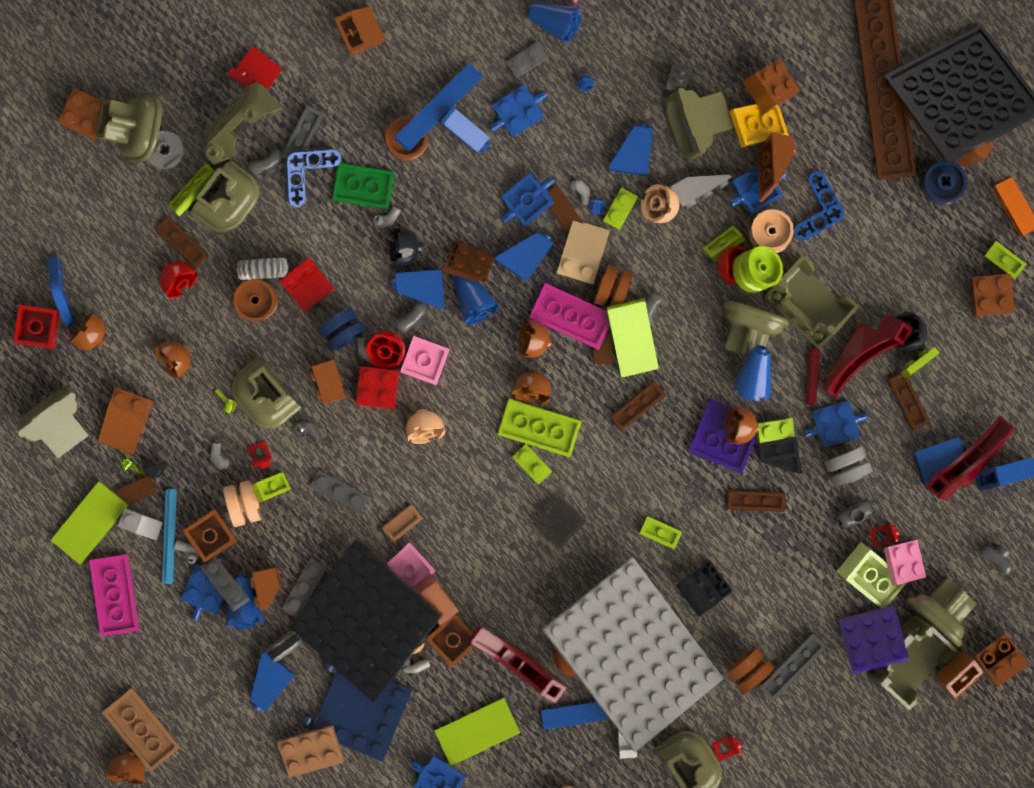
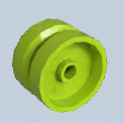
(757, 269)

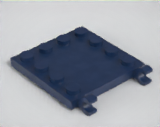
(359, 721)

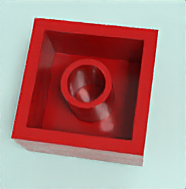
(37, 327)
(377, 388)

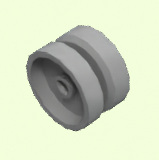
(848, 466)

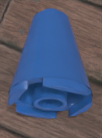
(556, 19)
(474, 301)
(755, 375)
(247, 614)

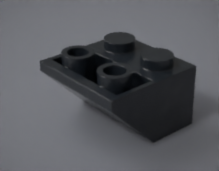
(704, 588)

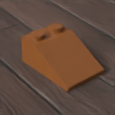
(772, 162)
(125, 420)

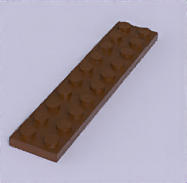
(886, 113)

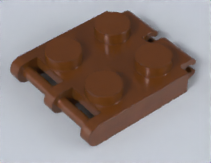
(468, 262)

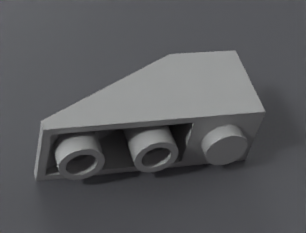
(692, 188)

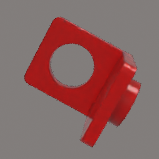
(263, 462)
(890, 531)
(734, 744)

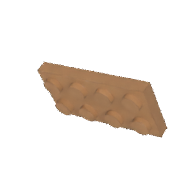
(141, 729)

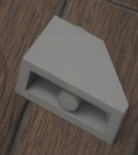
(140, 524)

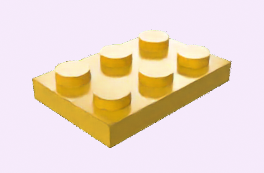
(754, 126)

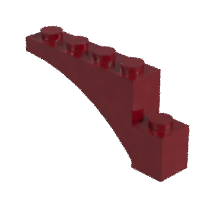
(863, 347)
(971, 462)
(519, 662)

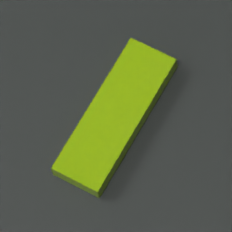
(191, 190)

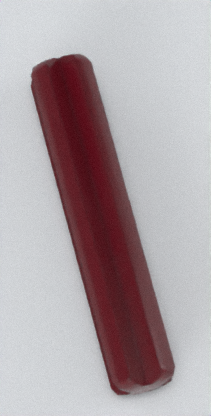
(812, 376)

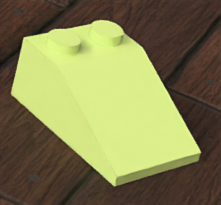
(870, 576)

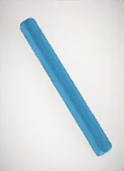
(169, 536)

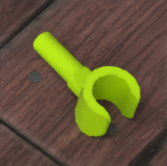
(230, 404)

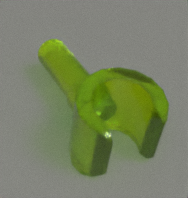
(127, 464)

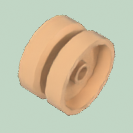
(778, 223)
(245, 502)

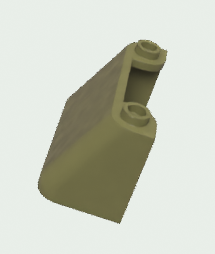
(248, 106)
(809, 304)
(925, 651)

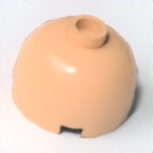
(660, 204)
(424, 425)

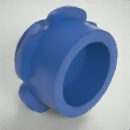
(585, 83)
(597, 205)

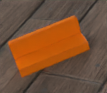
(1015, 206)

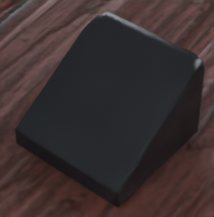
(155, 471)

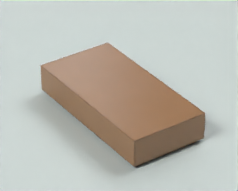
(402, 523)

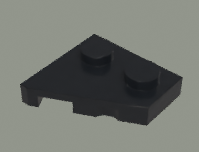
(781, 454)

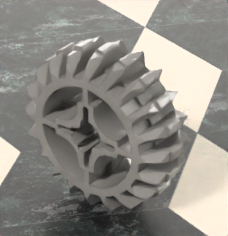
(262, 268)

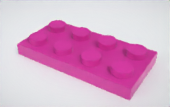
(571, 316)
(114, 595)

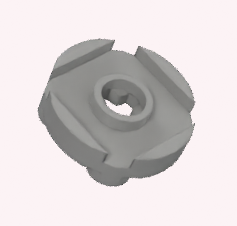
(175, 153)

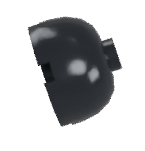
(404, 247)
(918, 334)

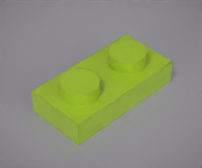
(620, 209)
(726, 240)
(1005, 260)
(912, 366)
(775, 430)
(532, 464)
(271, 487)
(660, 532)

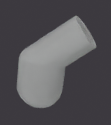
(583, 189)
(386, 220)
(361, 345)
(216, 458)
(189, 550)
(417, 667)

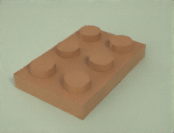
(310, 751)

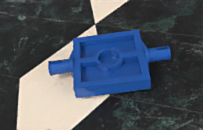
(518, 110)
(748, 192)
(528, 199)
(836, 424)
(202, 593)
(438, 775)

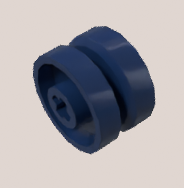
(952, 175)
(342, 331)

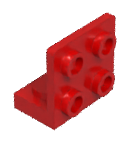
(255, 69)
(307, 285)

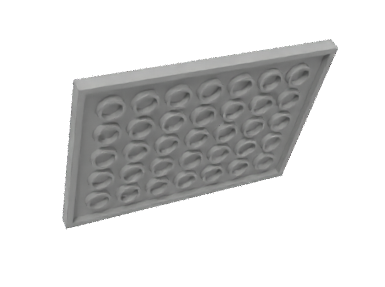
(633, 654)

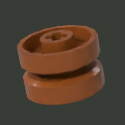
(396, 149)
(611, 287)
(267, 301)
(751, 673)

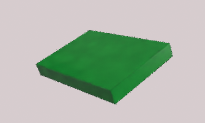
(363, 186)

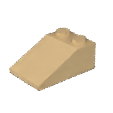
(583, 252)

